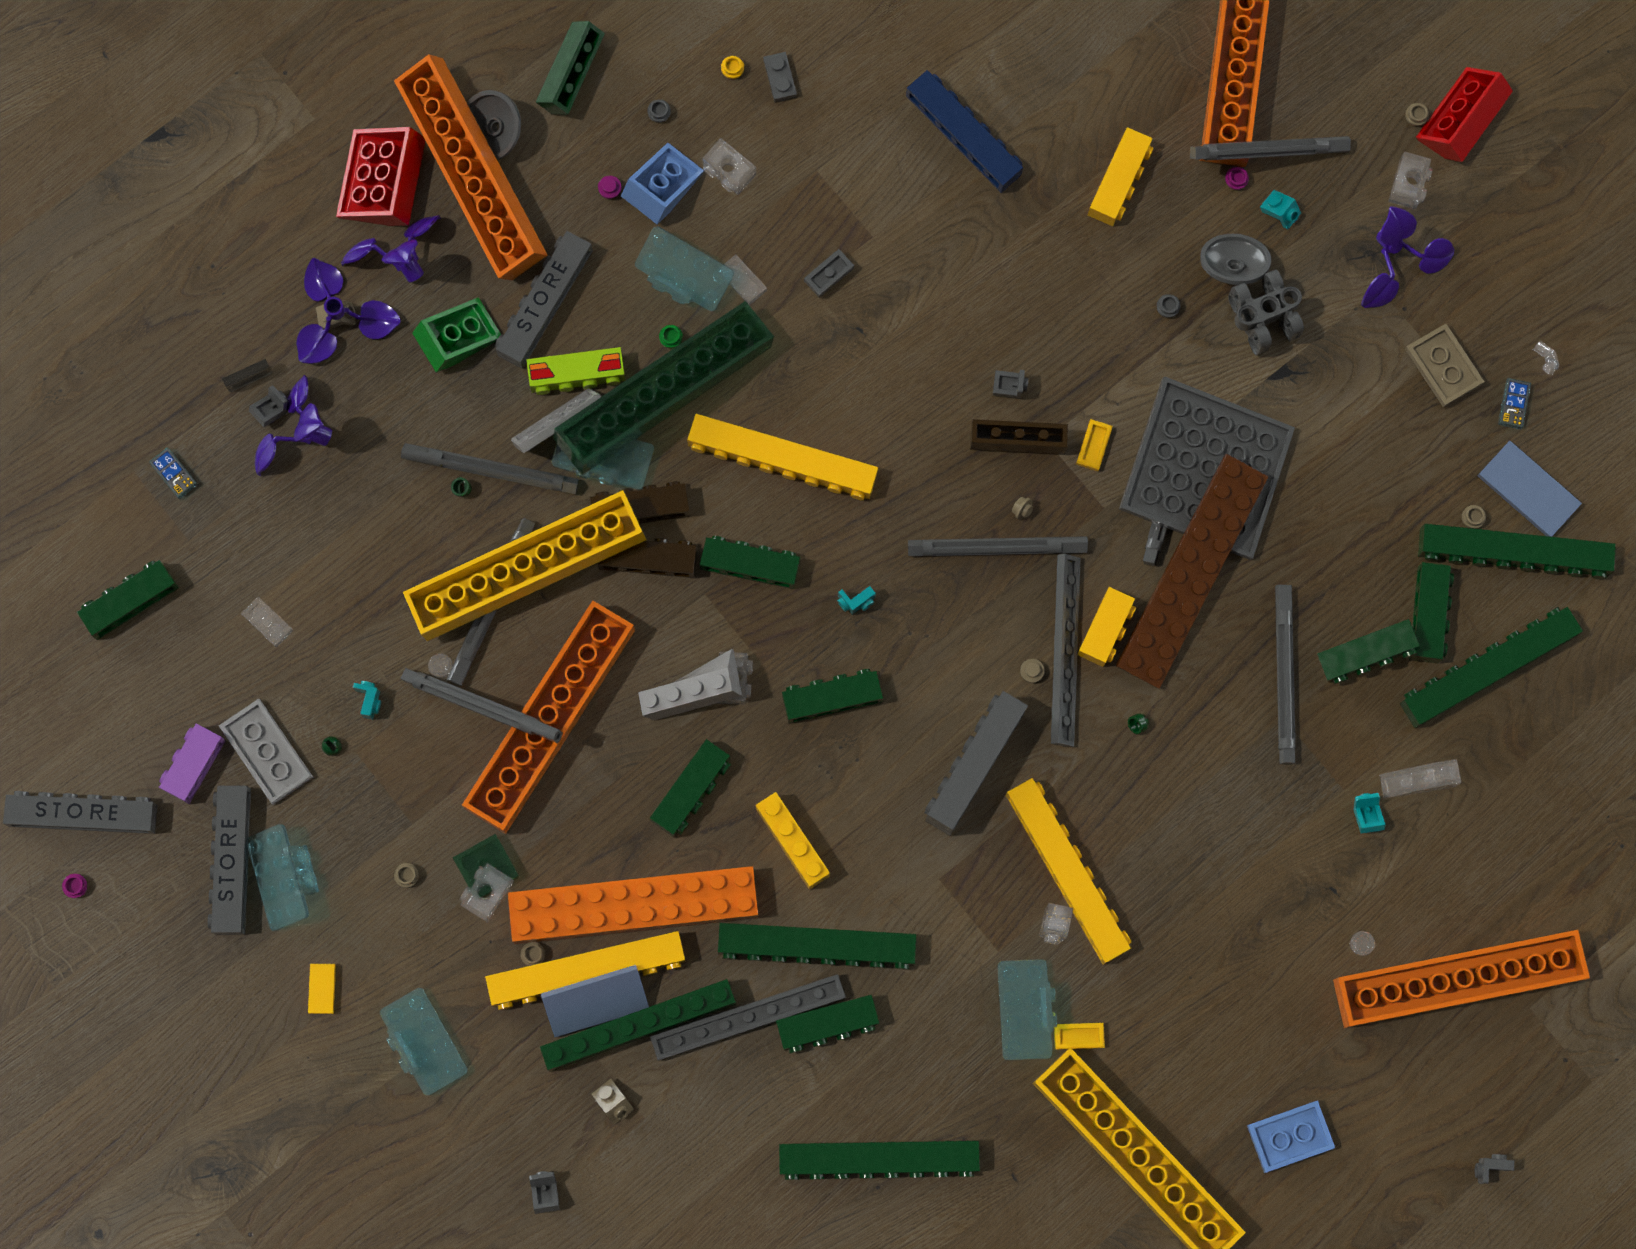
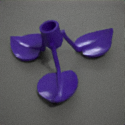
(1399, 226)
(399, 257)
(321, 282)
(308, 429)

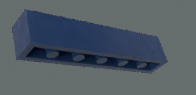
(964, 131)

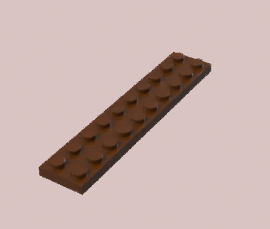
(1192, 571)

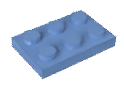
(1290, 1136)

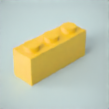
(1107, 627)

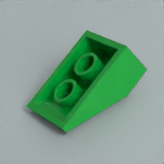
(456, 334)

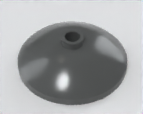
(492, 109)
(1235, 259)

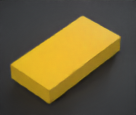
(1094, 445)
(321, 989)
(1079, 1036)

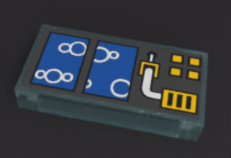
(1514, 403)
(173, 473)

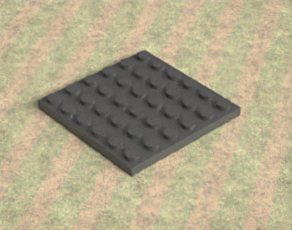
(1183, 450)

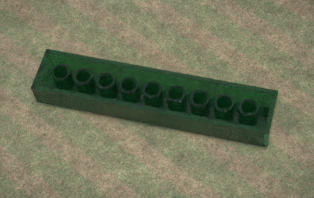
(663, 388)

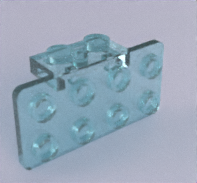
(683, 270)
(625, 467)
(282, 876)
(1026, 1009)
(422, 1042)

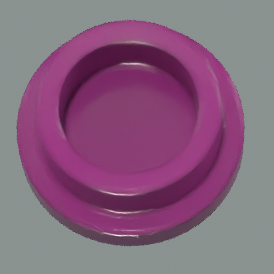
(1236, 178)
(609, 187)
(74, 886)

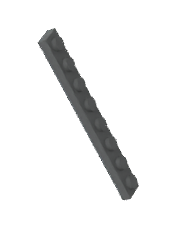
(1065, 650)
(747, 1017)

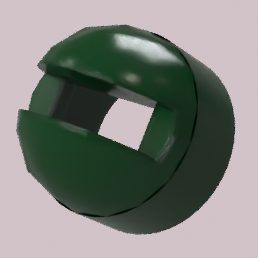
(457, 489)
(1133, 723)
(327, 750)

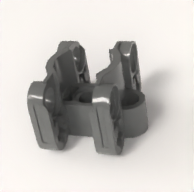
(1246, 306)

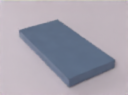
(1529, 489)
(594, 1001)

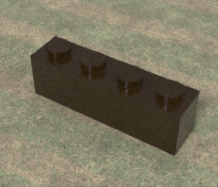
(1019, 436)
(655, 502)
(655, 558)

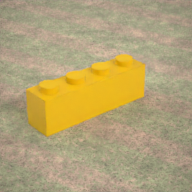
(1120, 176)
(792, 840)

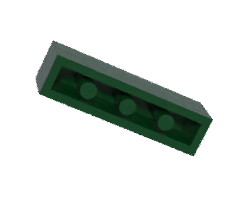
(570, 67)
(750, 562)
(127, 599)
(1431, 610)
(1368, 651)
(832, 696)
(690, 788)
(827, 1023)

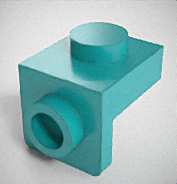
(1282, 208)
(861, 601)
(371, 703)
(1368, 813)

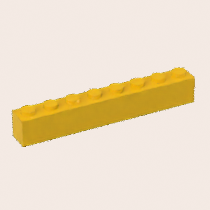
(782, 456)
(1068, 871)
(531, 981)

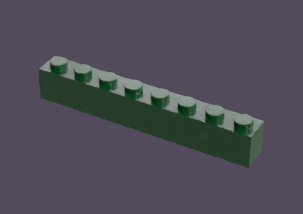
(1516, 550)
(1491, 667)
(816, 944)
(637, 1025)
(879, 1157)

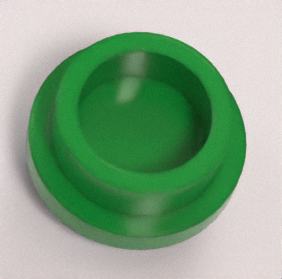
(670, 336)

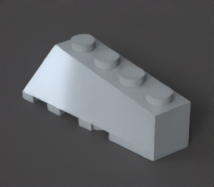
(702, 687)

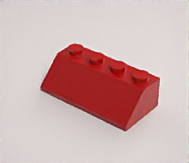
(1465, 113)

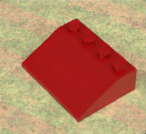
(381, 176)

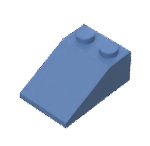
(661, 183)

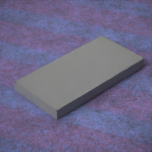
(545, 427)
(266, 751)

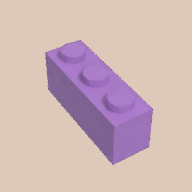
(191, 763)

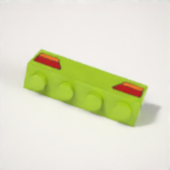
(575, 370)

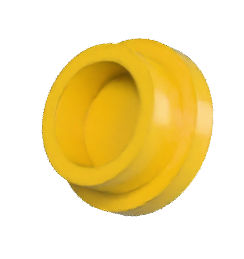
(732, 67)

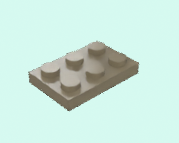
(1444, 365)

